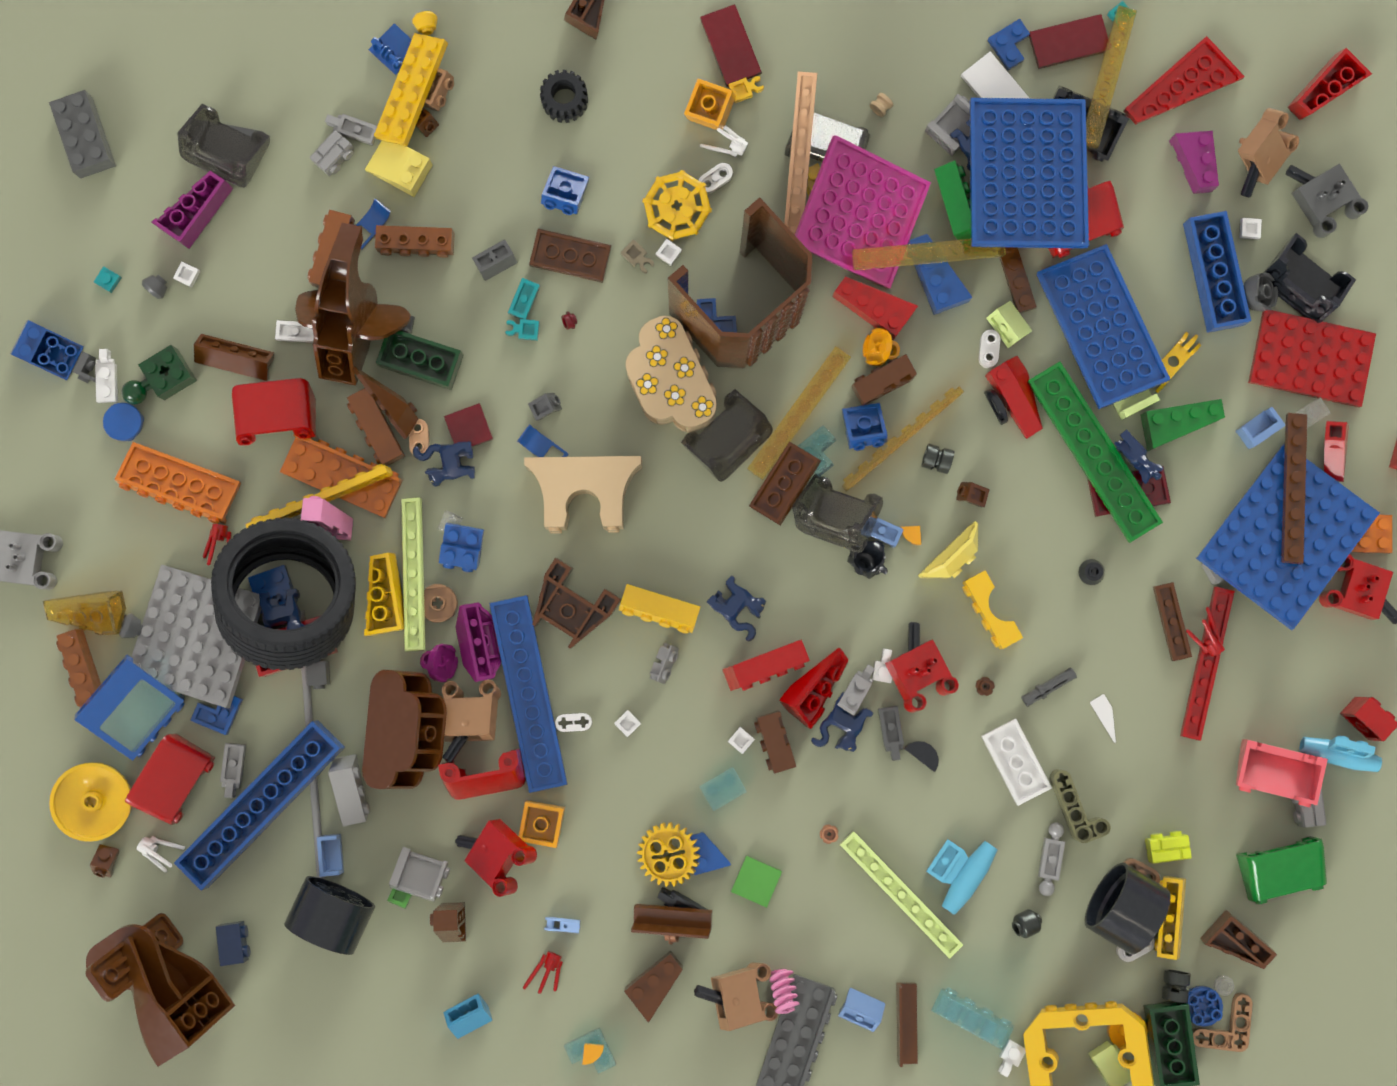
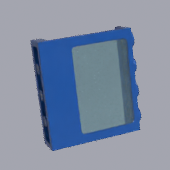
(129, 709)

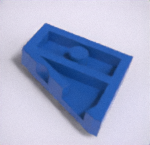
(711, 857)

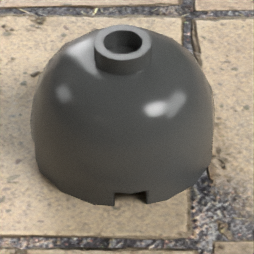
(1260, 292)

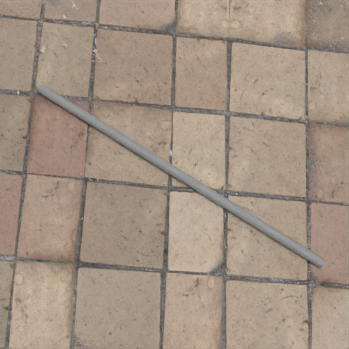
(314, 784)

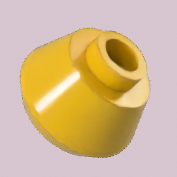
(425, 22)

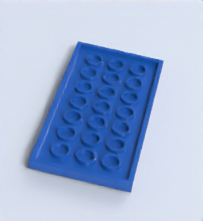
(1103, 326)

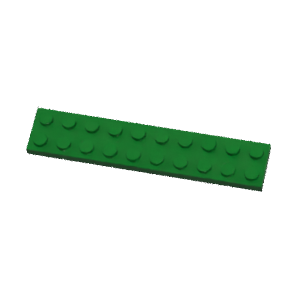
(1094, 452)

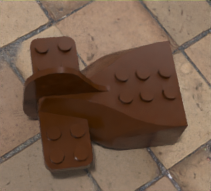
(170, 990)

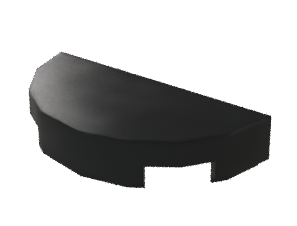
(997, 406)
(924, 753)

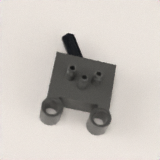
(1325, 195)

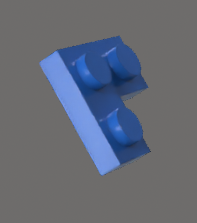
(1005, 43)
(724, 323)
(219, 718)

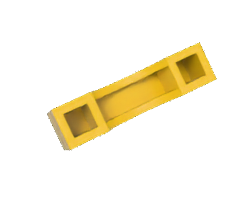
(979, 589)

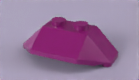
(477, 641)

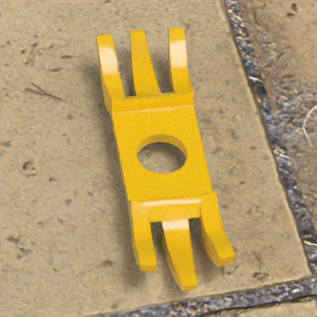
(1181, 353)

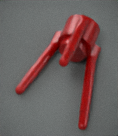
(217, 533)
(1214, 644)
(551, 962)

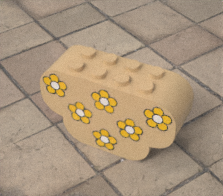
(670, 377)

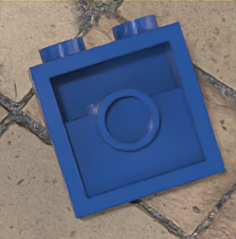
(564, 191)
(864, 426)
(461, 547)
(272, 581)

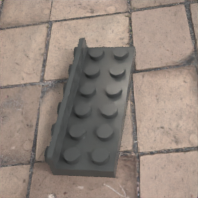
(798, 1035)

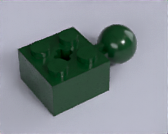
(155, 371)

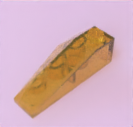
(95, 611)

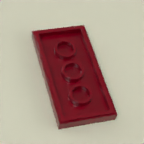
(1069, 41)
(730, 45)
(1155, 490)

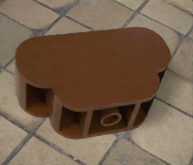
(402, 730)

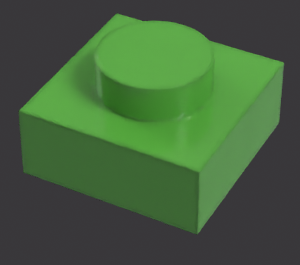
(399, 898)

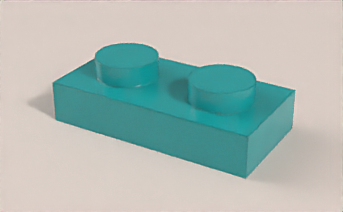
(524, 299)

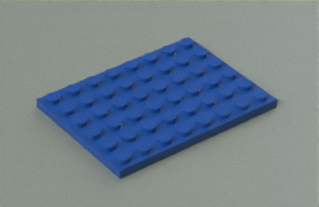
(1028, 173)
(1249, 541)

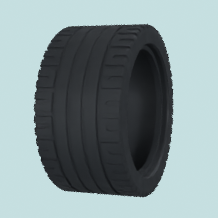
(273, 542)

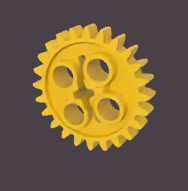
(672, 871)

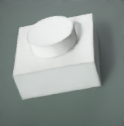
(1250, 228)
(668, 252)
(186, 274)
(627, 723)
(741, 740)

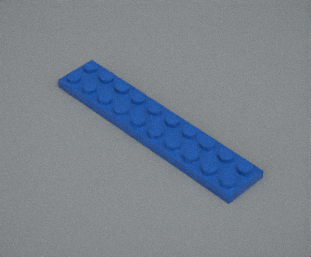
(528, 694)

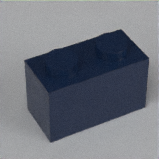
(232, 943)

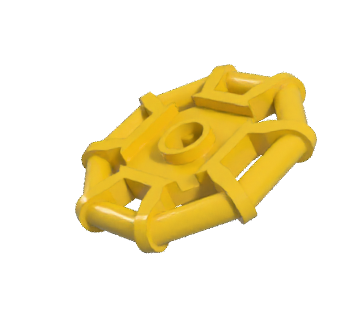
(668, 199)

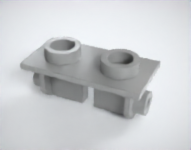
(662, 671)

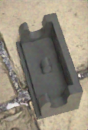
(494, 260)

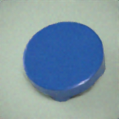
(123, 422)
(1204, 1006)

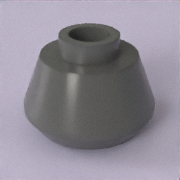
(155, 286)
(130, 626)

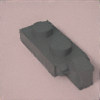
(891, 731)

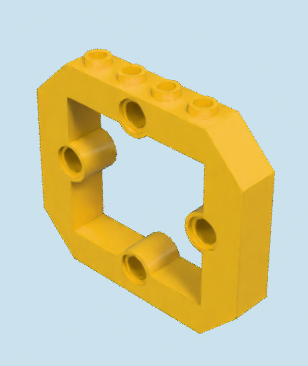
(1097, 1015)

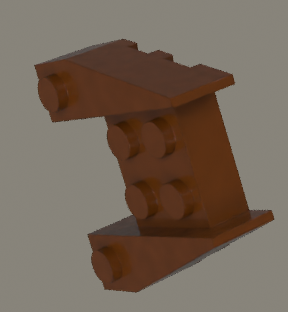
(567, 608)

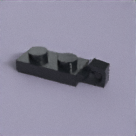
(676, 899)

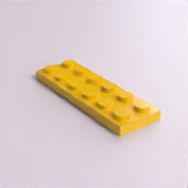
(410, 89)

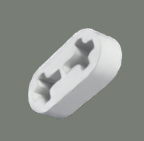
(573, 727)

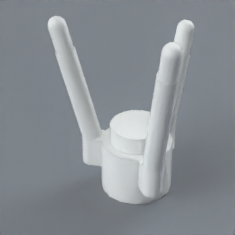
(737, 145)
(148, 849)

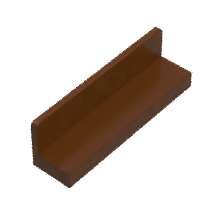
(232, 356)
(672, 921)
(906, 1023)

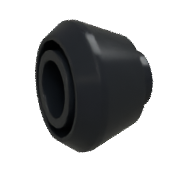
(1091, 572)

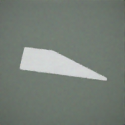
(1105, 713)

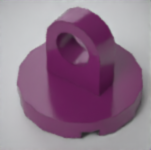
(440, 662)

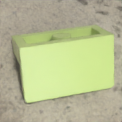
(1009, 324)
(1135, 404)

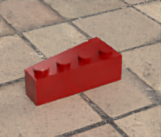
(1333, 79)
(874, 305)
(766, 665)

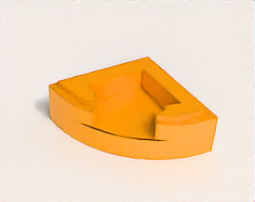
(912, 534)
(591, 1052)

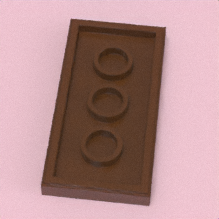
(570, 255)
(785, 483)

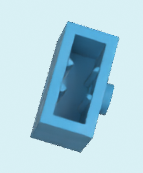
(467, 1016)

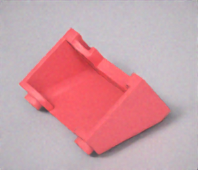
(1280, 772)

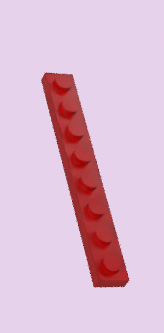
(1206, 668)

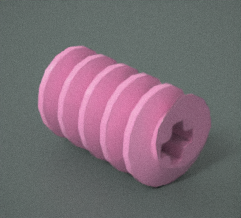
(782, 991)

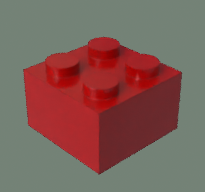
(1369, 718)

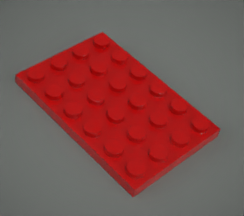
(1312, 358)

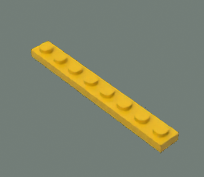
(329, 493)

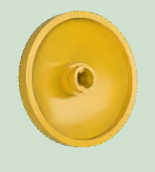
(90, 801)

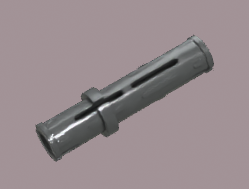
(1051, 685)

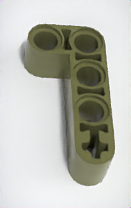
(1075, 804)

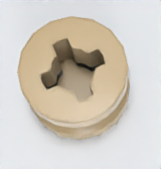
(881, 104)

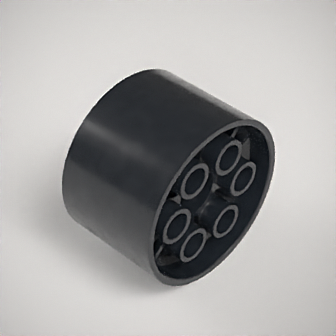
(1127, 908)
(329, 915)

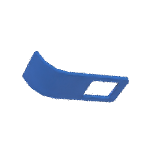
(376, 215)
(537, 442)

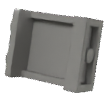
(951, 118)
(419, 875)

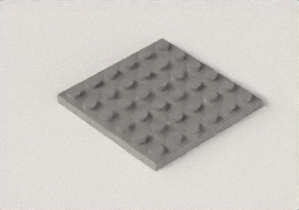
(183, 641)

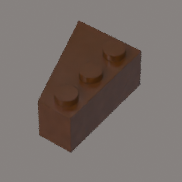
(449, 922)
(653, 985)

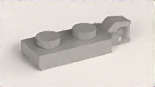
(353, 128)
(856, 690)
(232, 768)

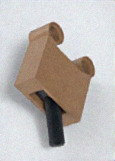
(1266, 149)

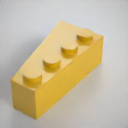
(384, 596)

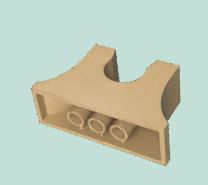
(568, 477)

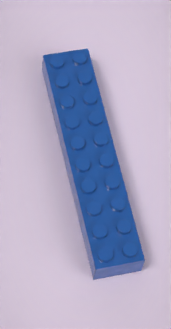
(259, 805)

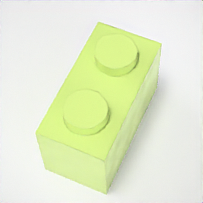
(1106, 1061)

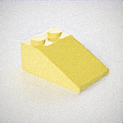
(399, 166)

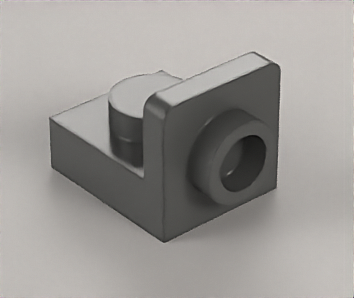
(85, 365)
(545, 405)

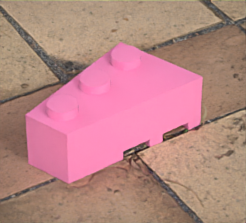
(327, 516)

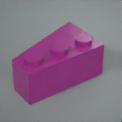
(1198, 159)

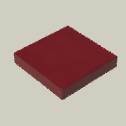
(469, 425)

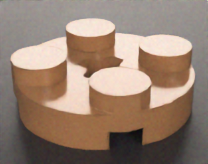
(446, 610)

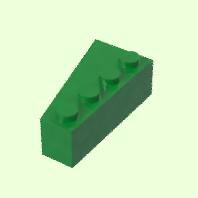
(956, 198)
(1171, 423)

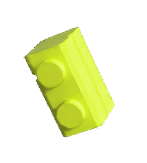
(1168, 848)

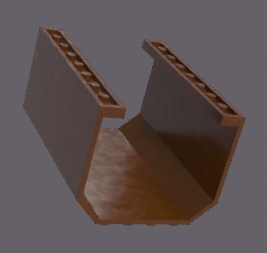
(786, 255)

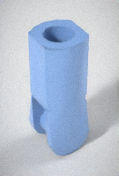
(566, 925)

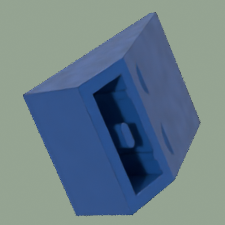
(46, 350)

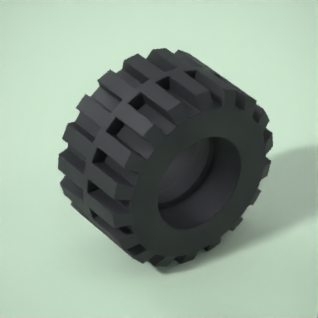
(564, 81)

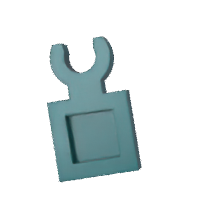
(526, 329)

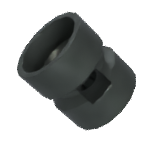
(938, 458)
(1179, 979)

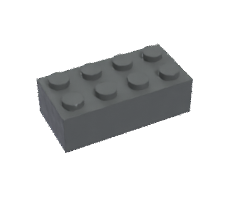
(82, 134)

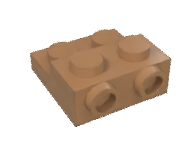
(437, 95)

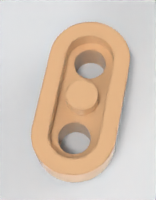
(419, 437)

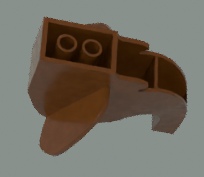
(346, 312)

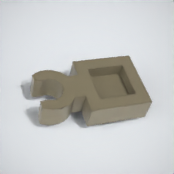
(636, 255)

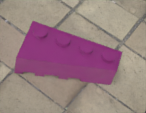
(194, 210)

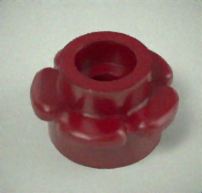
(569, 320)

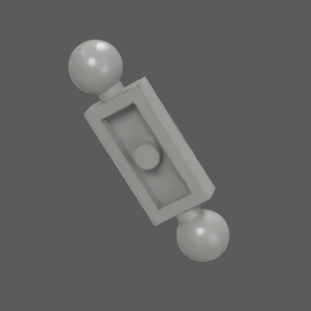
(1051, 859)

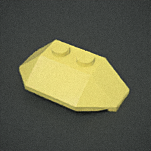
(954, 556)

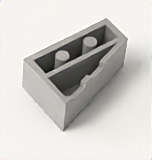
(348, 790)

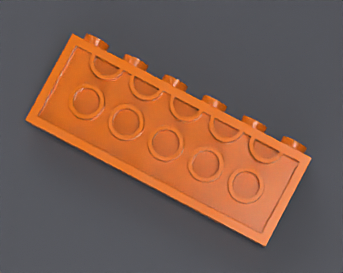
(324, 467)
(177, 483)

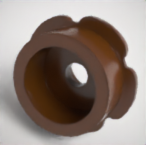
(985, 691)

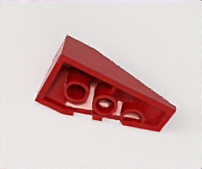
(1013, 389)
(808, 694)

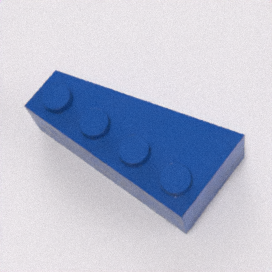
(940, 283)

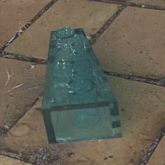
(973, 1018)

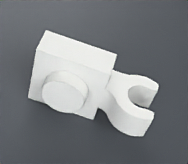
(880, 670)
(1012, 1055)

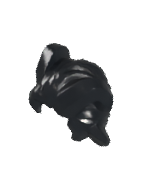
(869, 561)

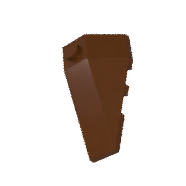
(396, 408)

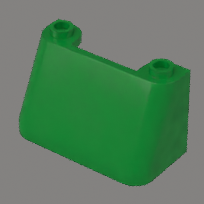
(1283, 870)

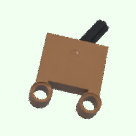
(469, 717)
(738, 997)

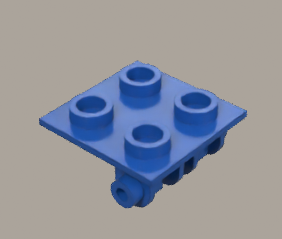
(391, 48)

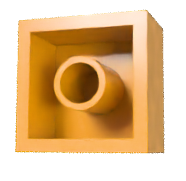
(709, 104)
(541, 823)

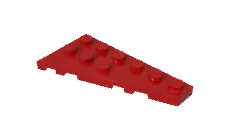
(1193, 76)

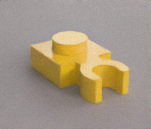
(744, 89)

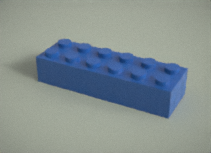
(1216, 271)

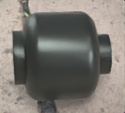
(1027, 923)

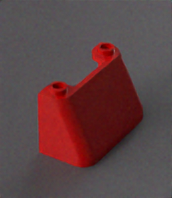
(1103, 215)
(273, 408)
(508, 777)
(169, 778)

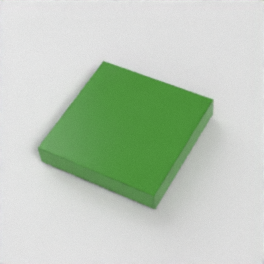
(756, 881)

